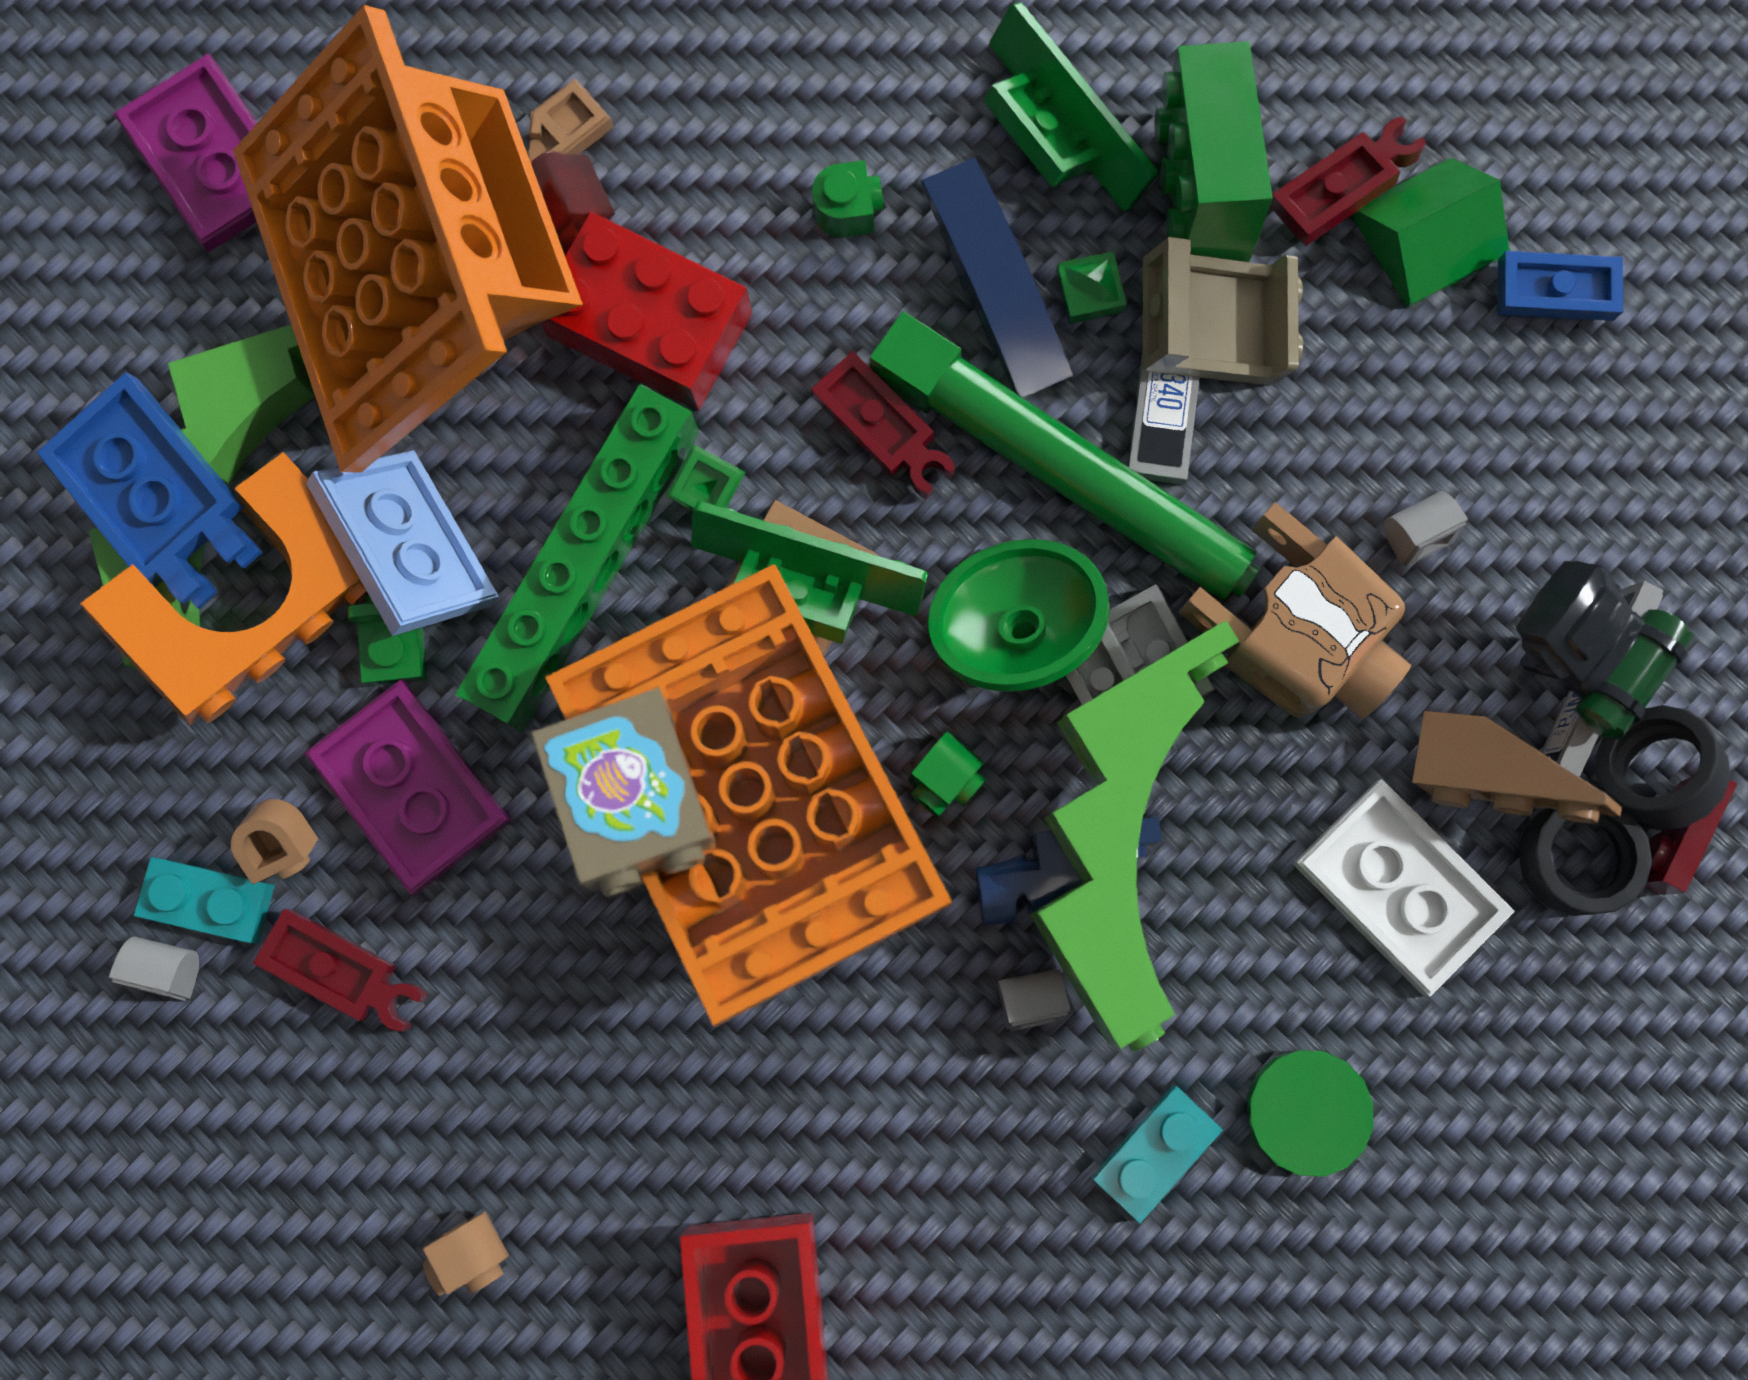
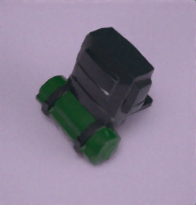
(1599, 647)

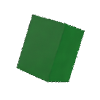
(1436, 228)

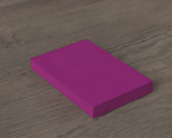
(188, 142)
(407, 787)

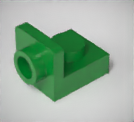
(386, 657)

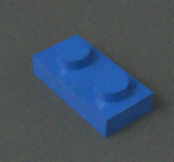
(1560, 285)

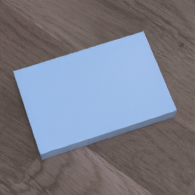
(402, 542)

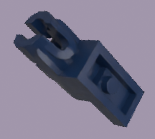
(1040, 878)

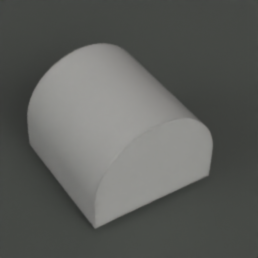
(1424, 527)
(156, 968)
(1033, 999)

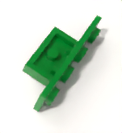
(1060, 116)
(819, 573)

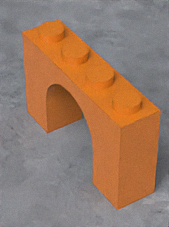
(203, 667)

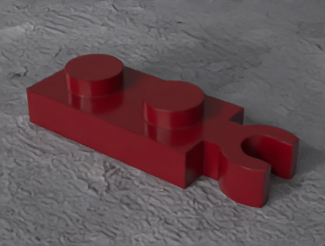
(1344, 182)
(880, 422)
(334, 970)

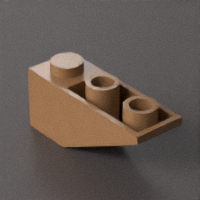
(1480, 760)

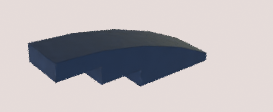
(996, 277)

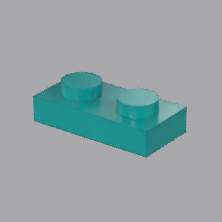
(204, 900)
(1156, 1153)

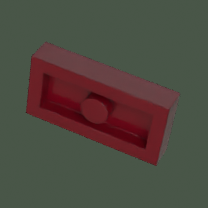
(1680, 850)

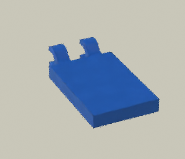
(148, 489)

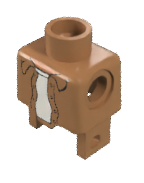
(1317, 626)

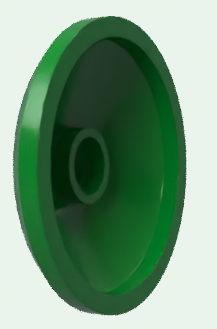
(1012, 594)

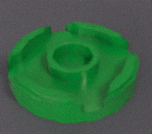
(1310, 1112)

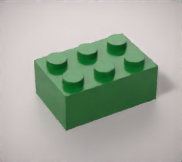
(1214, 151)

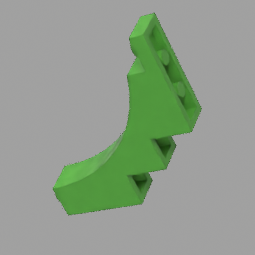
(228, 407)
(1097, 923)

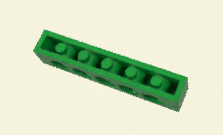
(580, 558)

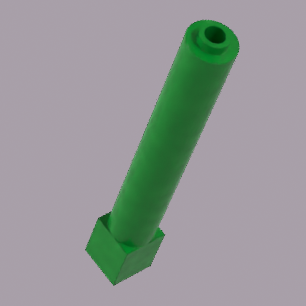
(934, 376)

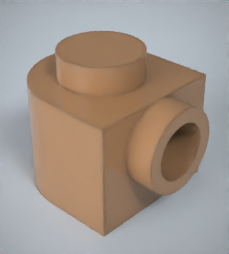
(272, 841)
(465, 1256)

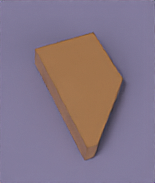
(567, 122)

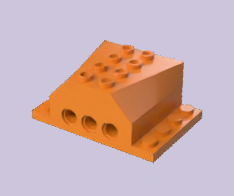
(398, 234)
(801, 813)

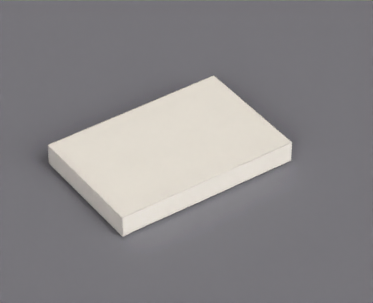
(1403, 888)

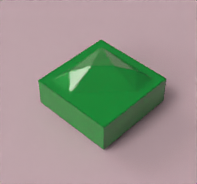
(1091, 287)
(705, 479)

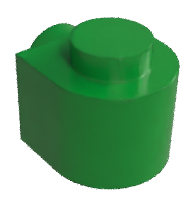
(846, 199)
(946, 774)

